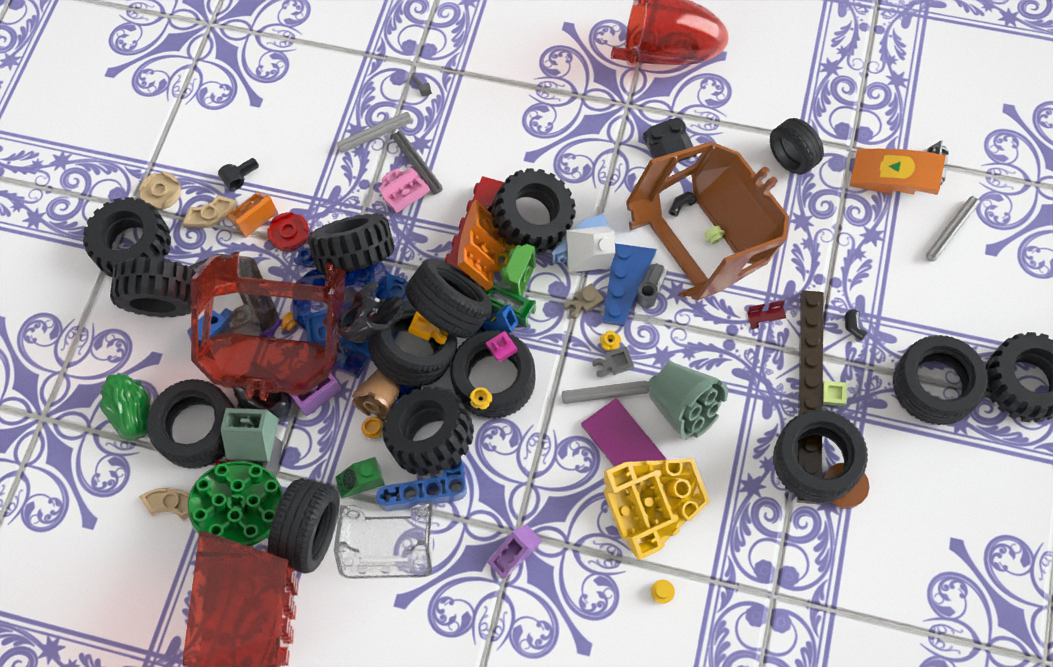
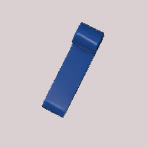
(421, 488)

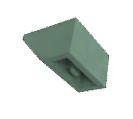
(248, 434)

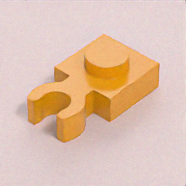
(424, 329)

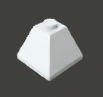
(590, 248)

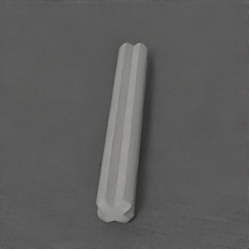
(374, 132)
(952, 229)
(605, 392)

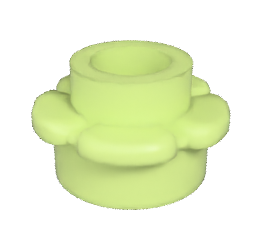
(714, 234)

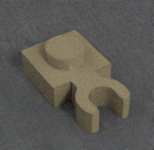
(585, 299)

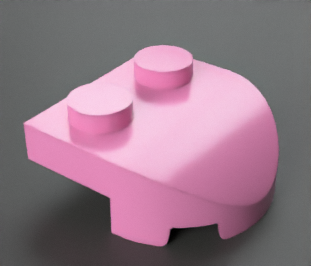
(402, 188)

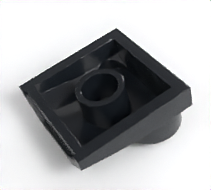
(667, 138)

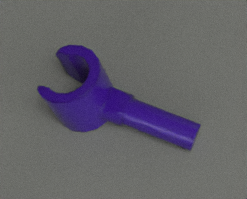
(271, 332)

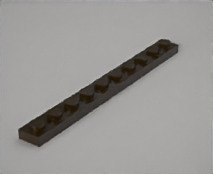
(810, 377)

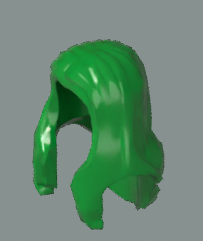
(125, 406)

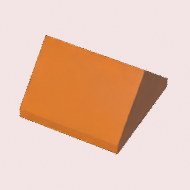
(252, 213)

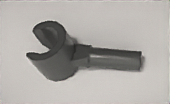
(424, 89)

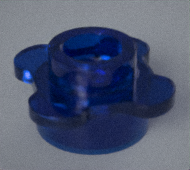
(300, 260)

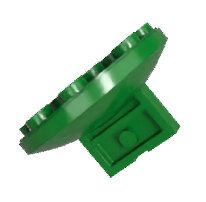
(235, 502)

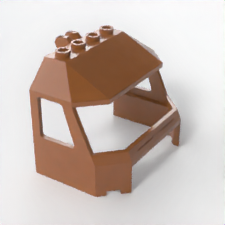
(730, 198)

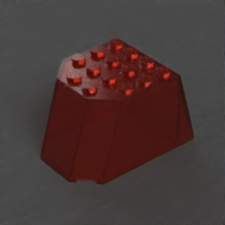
(239, 606)

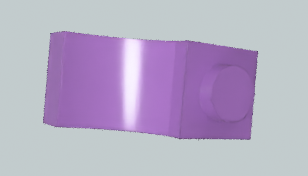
(514, 551)

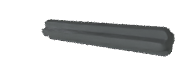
(417, 162)

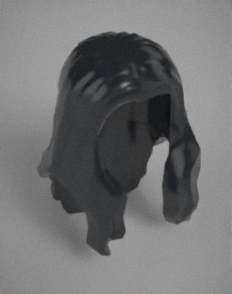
(369, 315)
(276, 403)

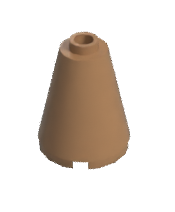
(376, 395)

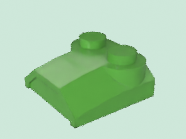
(519, 268)

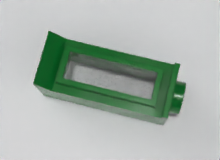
(521, 306)

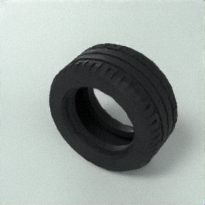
(448, 298)
(957, 356)
(404, 367)
(504, 402)
(169, 406)
(836, 429)
(304, 524)

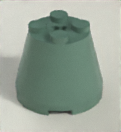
(687, 398)

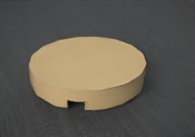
(160, 190)

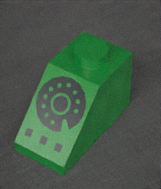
(360, 478)

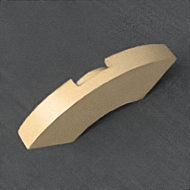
(209, 214)
(166, 500)

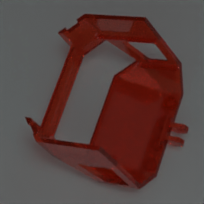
(260, 361)

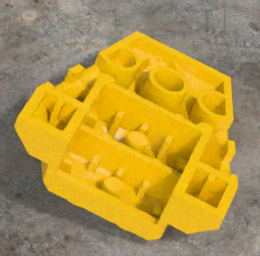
(653, 501)

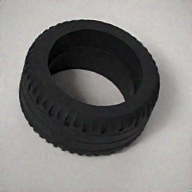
(796, 146)

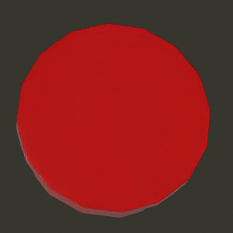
(288, 231)

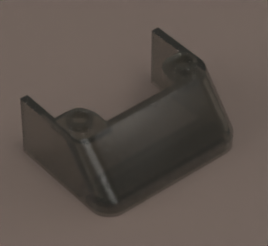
(258, 311)

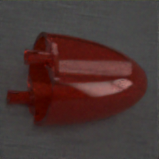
(671, 34)

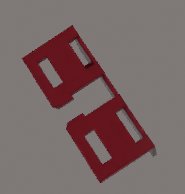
(770, 315)

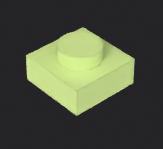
(834, 393)

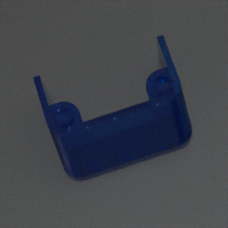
(360, 277)

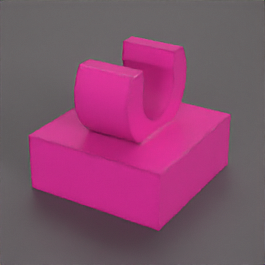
(501, 346)

